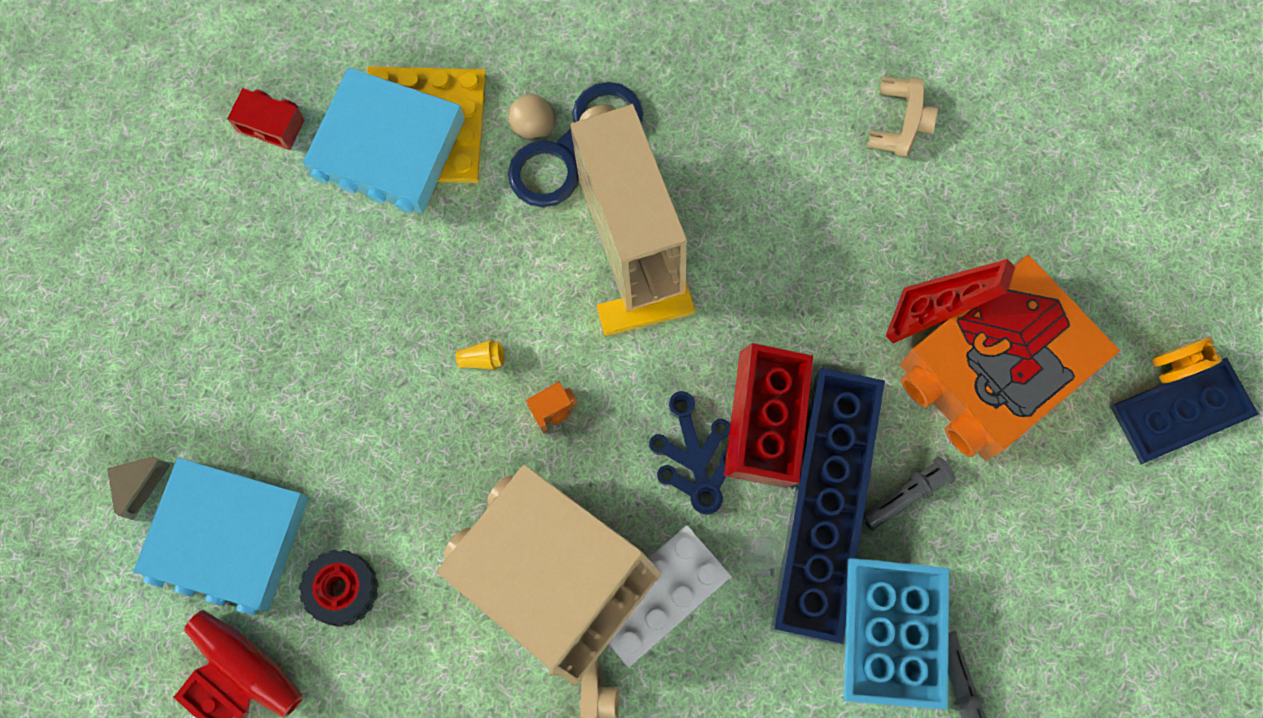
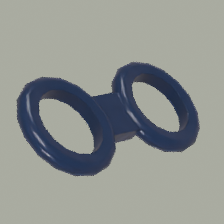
(564, 147)

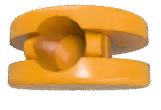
(1188, 359)

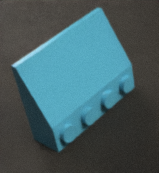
(897, 634)

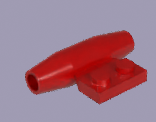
(233, 675)

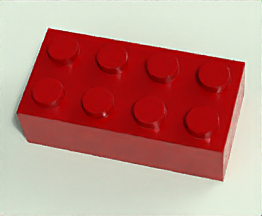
(769, 416)

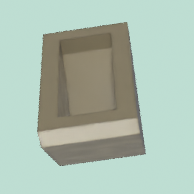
(134, 483)

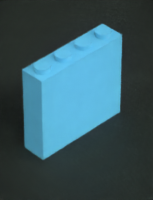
(384, 141)
(221, 536)

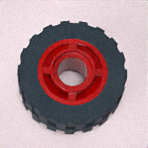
(319, 583)

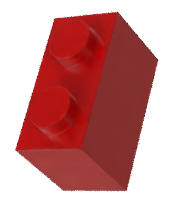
(266, 118)

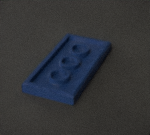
(1183, 411)

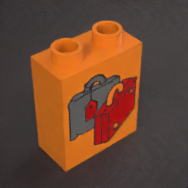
(1006, 362)

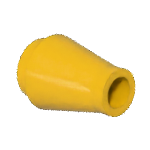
(484, 355)

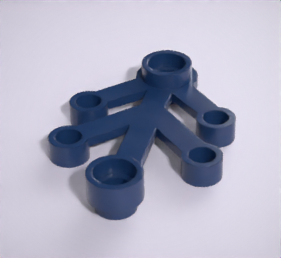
(694, 459)

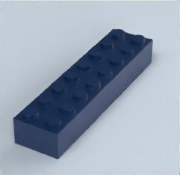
(828, 506)

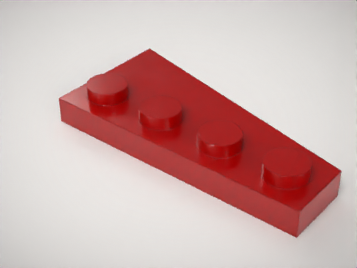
(946, 297)

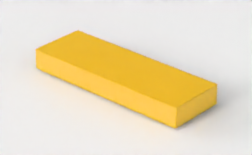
(616, 319)

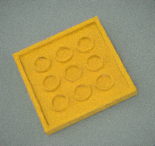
(457, 86)

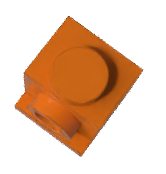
(551, 405)

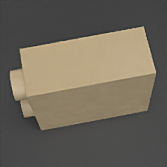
(630, 205)
(548, 573)

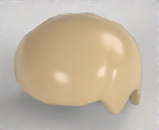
(531, 117)

